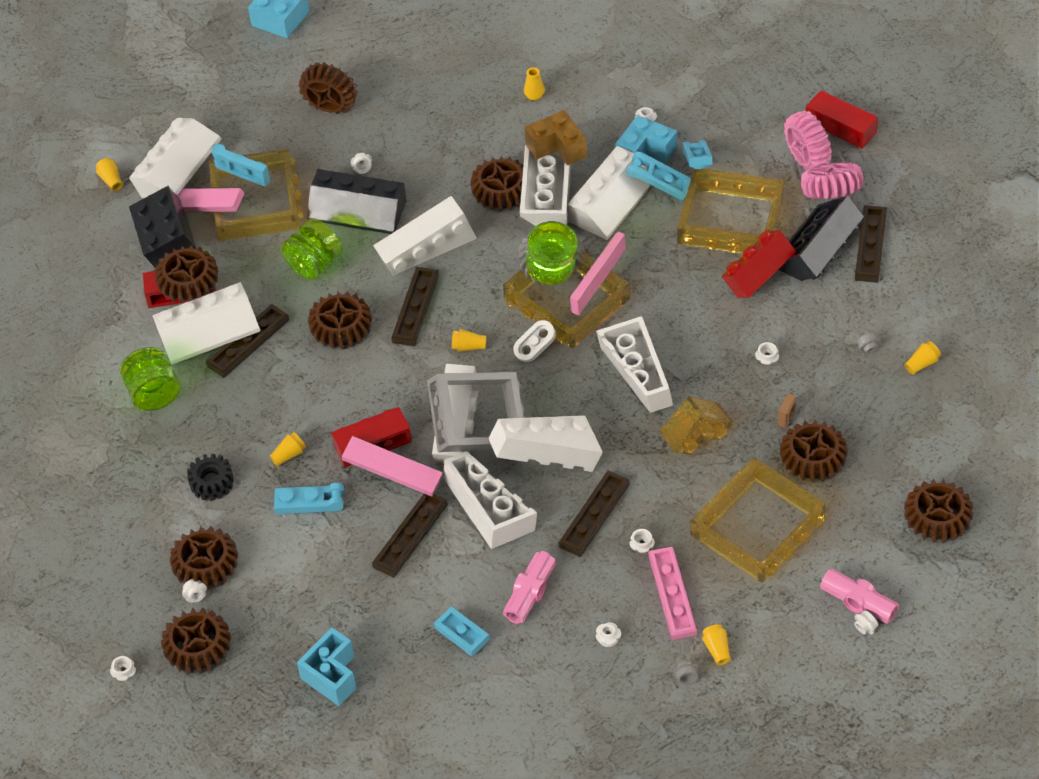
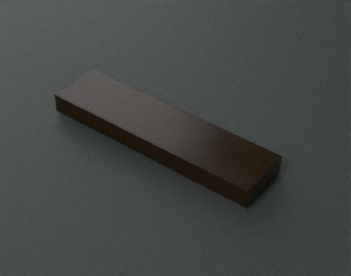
(870, 244)
(415, 306)
(236, 352)
(594, 513)
(409, 534)

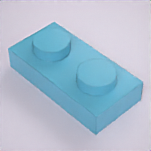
(461, 631)

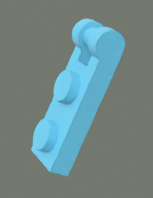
(697, 154)
(240, 165)
(659, 175)
(309, 499)

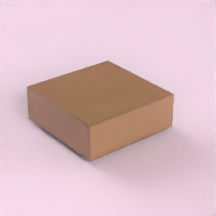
(787, 410)

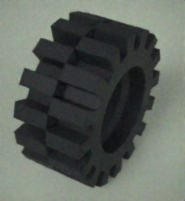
(210, 488)

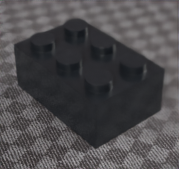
(161, 225)

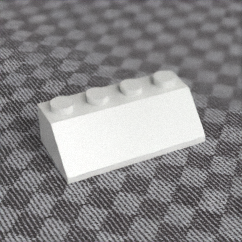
(174, 157)
(545, 189)
(607, 196)
(206, 323)

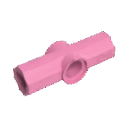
(529, 587)
(859, 596)

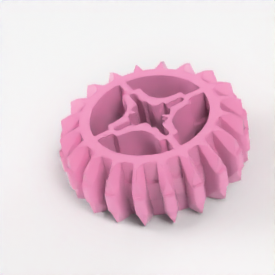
(807, 140)
(832, 180)

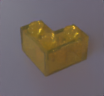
(693, 422)

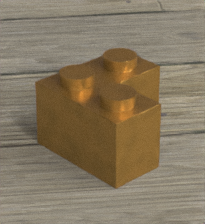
(556, 134)

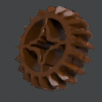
(328, 88)
(498, 183)
(186, 274)
(349, 311)
(813, 450)
(939, 518)
(205, 549)
(194, 632)

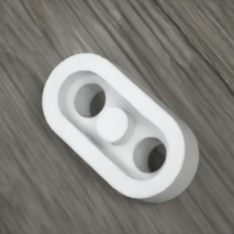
(533, 340)

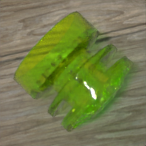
(311, 249)
(551, 252)
(149, 379)

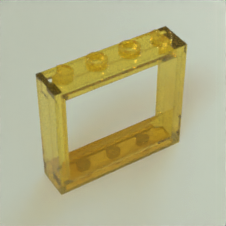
(728, 184)
(264, 223)
(613, 285)
(731, 492)

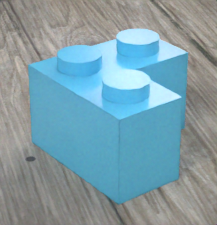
(278, 16)
(649, 138)
(325, 666)

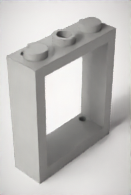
(442, 410)

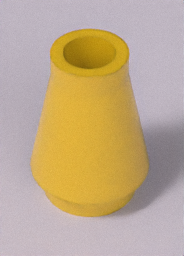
(533, 85)
(109, 173)
(466, 341)
(923, 357)
(289, 448)
(717, 643)

